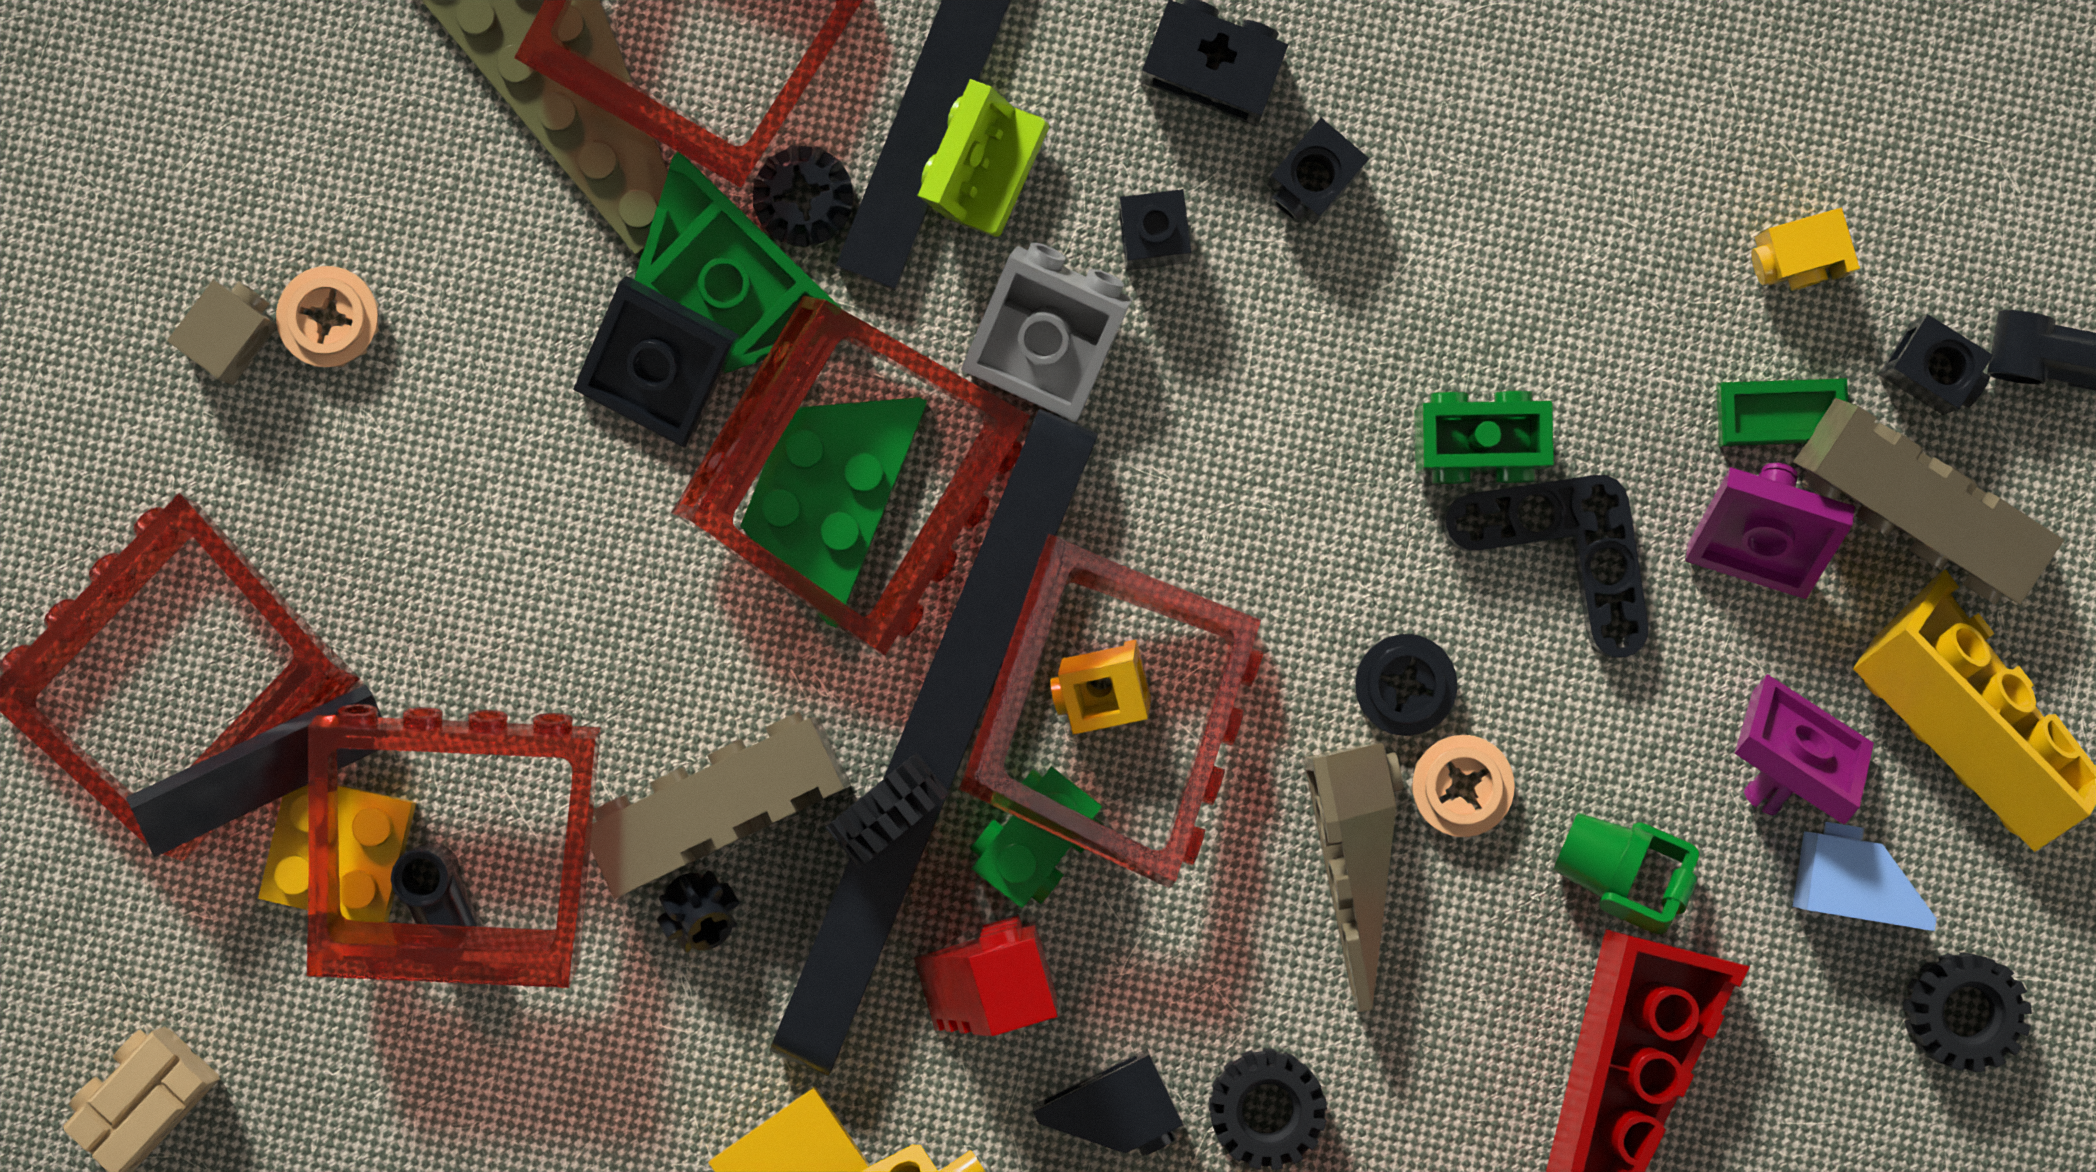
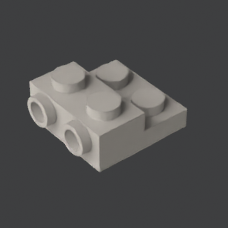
(1047, 330)

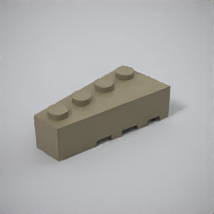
(1926, 501)
(717, 805)

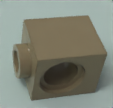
(224, 330)

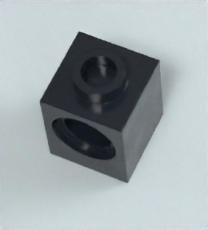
(1333, 151)
(1154, 229)
(1909, 366)

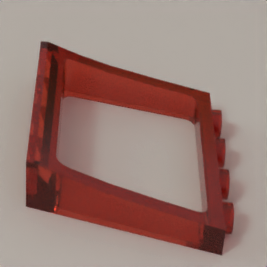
(731, 160)
(765, 414)
(307, 682)
(985, 772)
(445, 951)

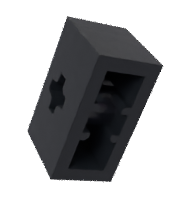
(1179, 60)

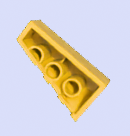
(1979, 715)

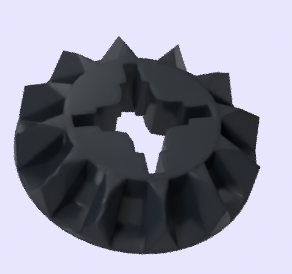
(828, 210)
(1432, 670)

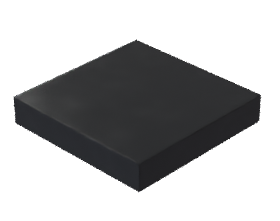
(655, 361)

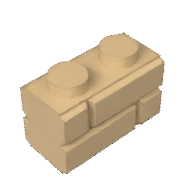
(140, 1100)

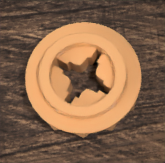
(314, 291)
(1493, 790)

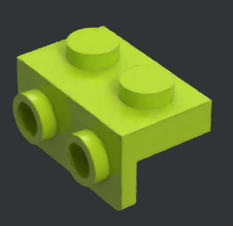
(982, 160)

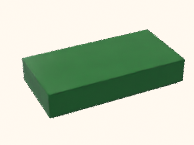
(1774, 410)

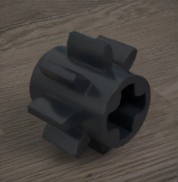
(698, 911)

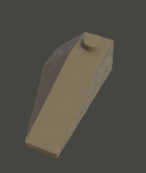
(1355, 828)

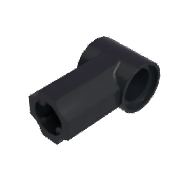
(2036, 350)
(442, 906)

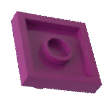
(1770, 530)
(1801, 753)

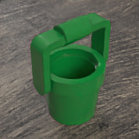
(1607, 859)

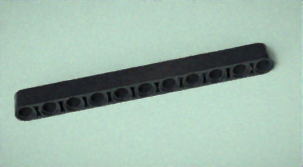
(940, 734)

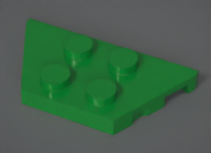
(721, 264)
(831, 487)

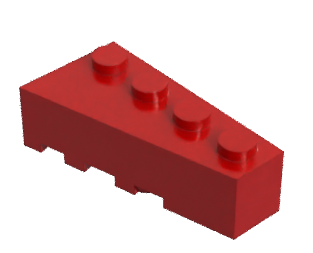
(989, 981)
(1637, 1050)

